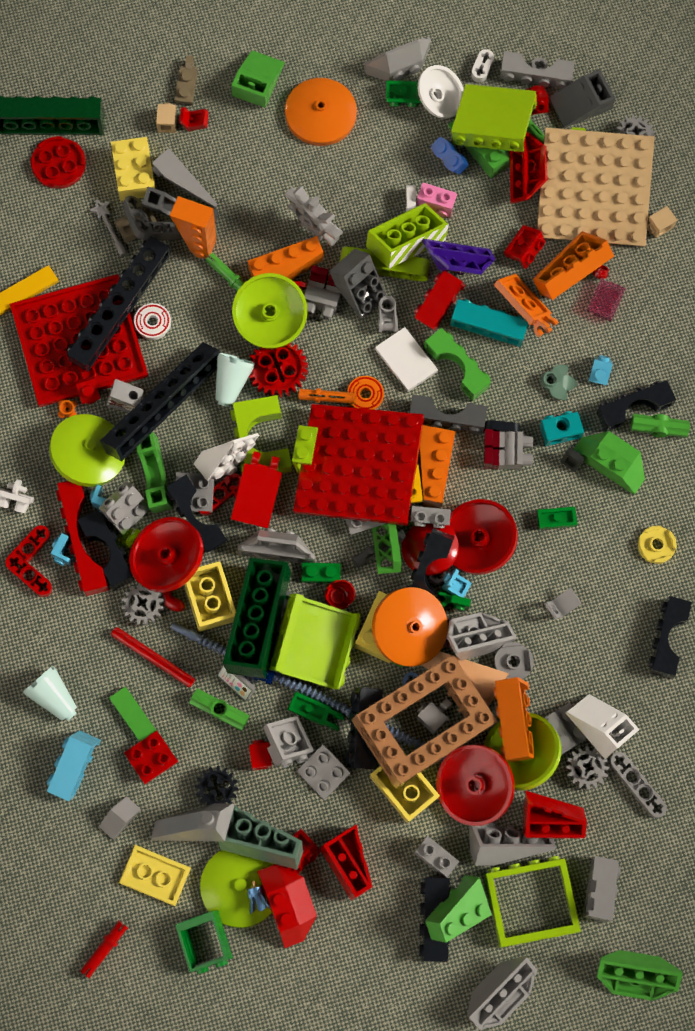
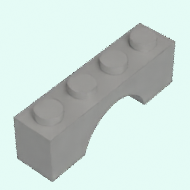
(516, 69)

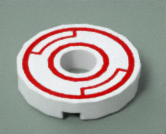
(150, 311)

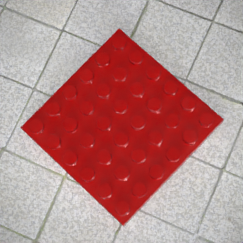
(52, 324)
(360, 465)

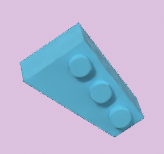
(72, 765)

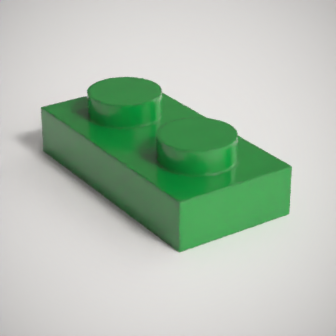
(556, 518)
(320, 572)

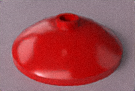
(414, 543)

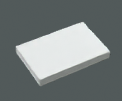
(406, 359)

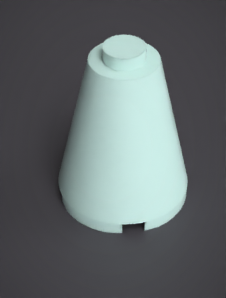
(231, 377)
(52, 695)

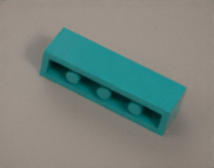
(489, 322)

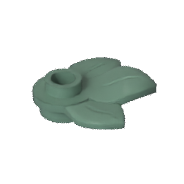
(561, 382)

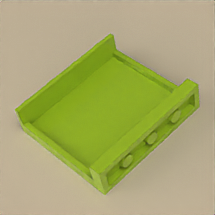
(493, 117)
(315, 642)

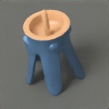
(256, 894)

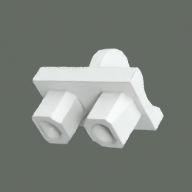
(22, 500)

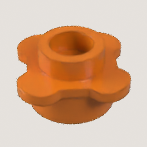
(67, 404)

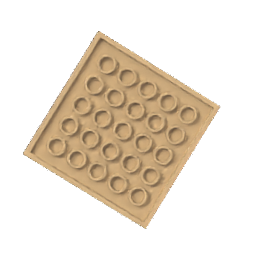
(596, 186)

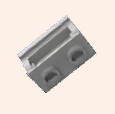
(436, 857)

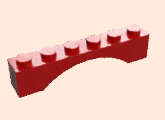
(92, 575)

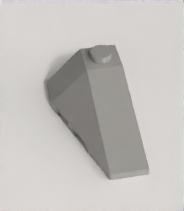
(175, 172)
(200, 824)
(500, 844)

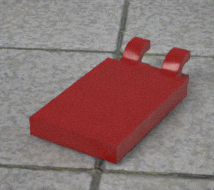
(257, 492)

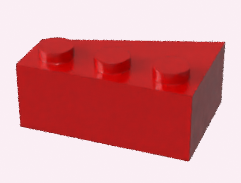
(438, 300)
(552, 818)
(348, 863)

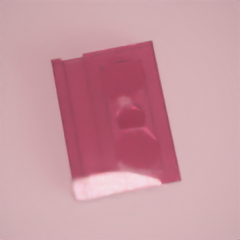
(606, 300)

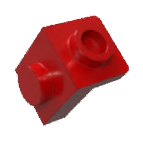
(542, 100)
(193, 119)
(87, 390)

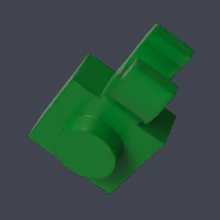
(458, 603)

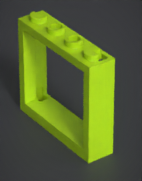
(532, 866)

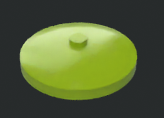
(269, 311)
(79, 453)
(547, 753)
(226, 885)

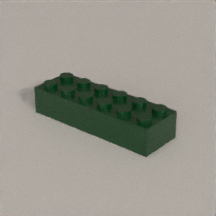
(51, 116)
(257, 618)

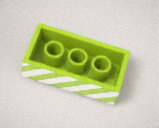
(404, 235)

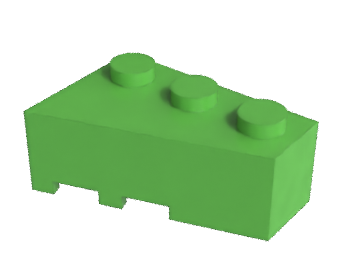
(460, 911)

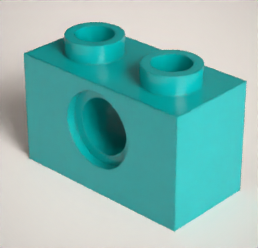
(552, 435)

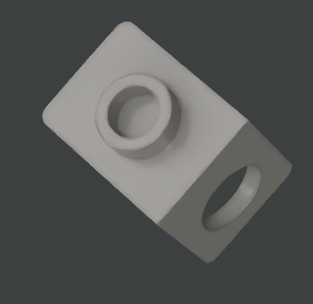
(563, 604)

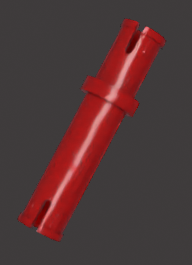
(104, 948)

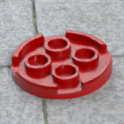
(58, 162)

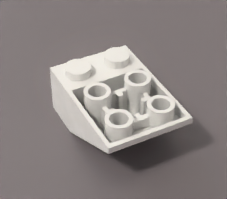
(224, 457)
(602, 724)

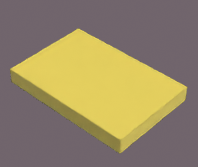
(155, 875)

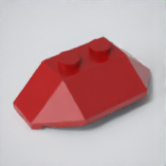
(527, 169)
(288, 903)

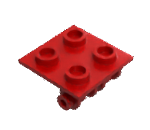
(150, 757)

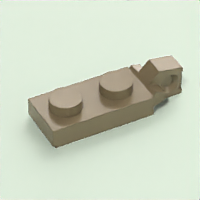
(186, 82)

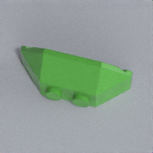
(613, 459)
(638, 975)

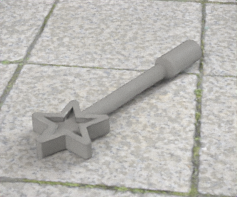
(102, 212)

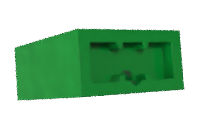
(187, 946)

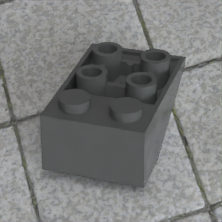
(583, 99)
(358, 282)

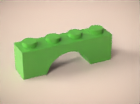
(442, 346)
(156, 480)

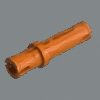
(305, 394)

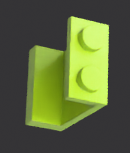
(304, 446)

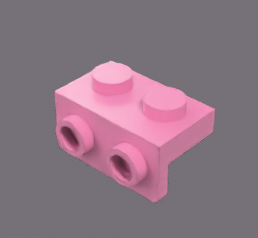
(437, 199)

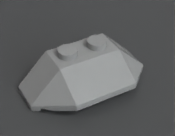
(399, 61)
(277, 546)
(478, 635)
(501, 992)

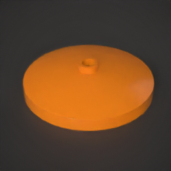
(320, 111)
(394, 623)

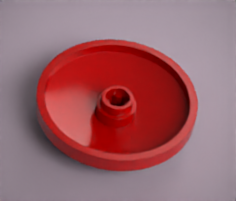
(484, 535)
(166, 554)
(475, 785)

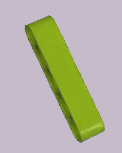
(411, 269)

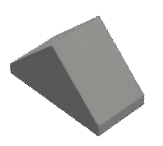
(119, 817)

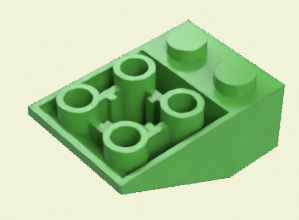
(257, 78)

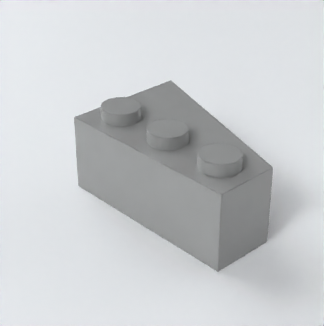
(601, 889)

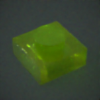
(129, 537)

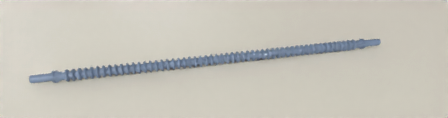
(211, 644)

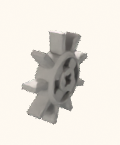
(313, 215)

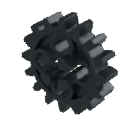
(222, 777)

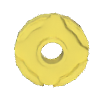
(654, 555)

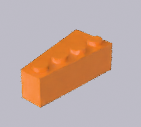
(195, 225)
(290, 260)
(573, 264)
(434, 464)
(514, 719)

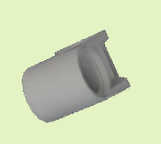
(387, 317)

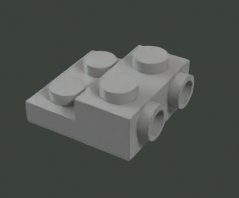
(124, 507)
(424, 515)
(568, 732)
(287, 742)

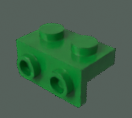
(402, 92)

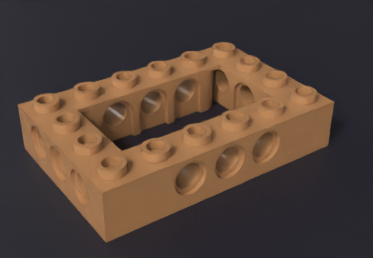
(385, 748)

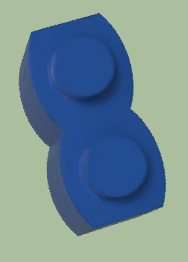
(448, 153)

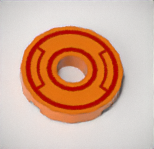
(370, 384)

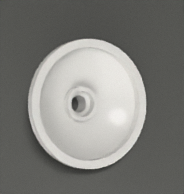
(440, 91)

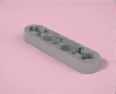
(639, 783)

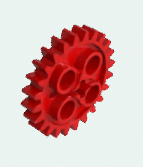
(294, 362)

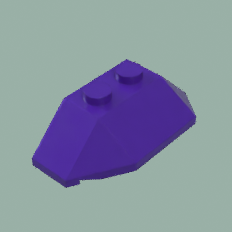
(459, 257)

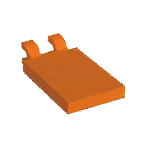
(526, 303)

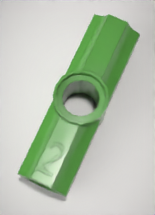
(660, 425)
(208, 703)

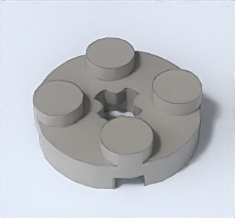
(521, 653)

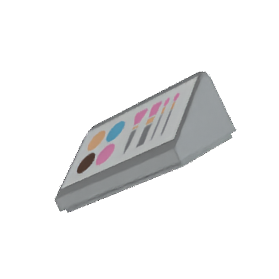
(237, 683)

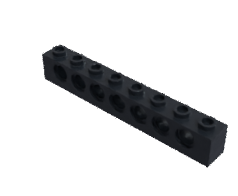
(86, 358)
(161, 402)

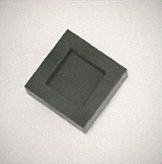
(572, 459)

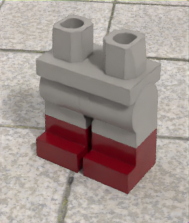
(319, 297)
(505, 450)

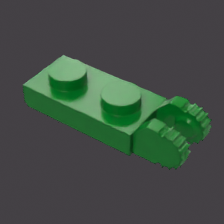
(314, 711)

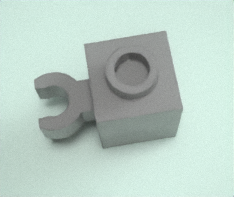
(432, 716)

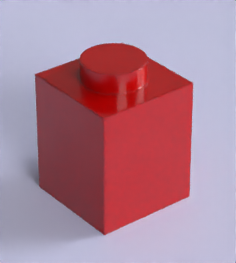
(259, 755)

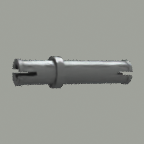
(369, 553)

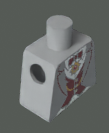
(121, 396)

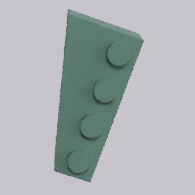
(261, 841)

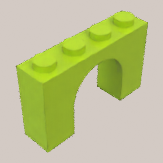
(249, 414)

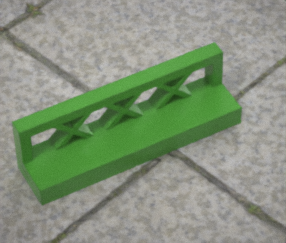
(394, 549)

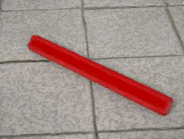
(153, 657)

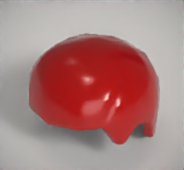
(339, 594)

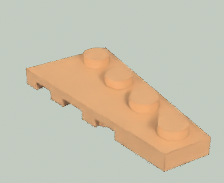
(481, 676)

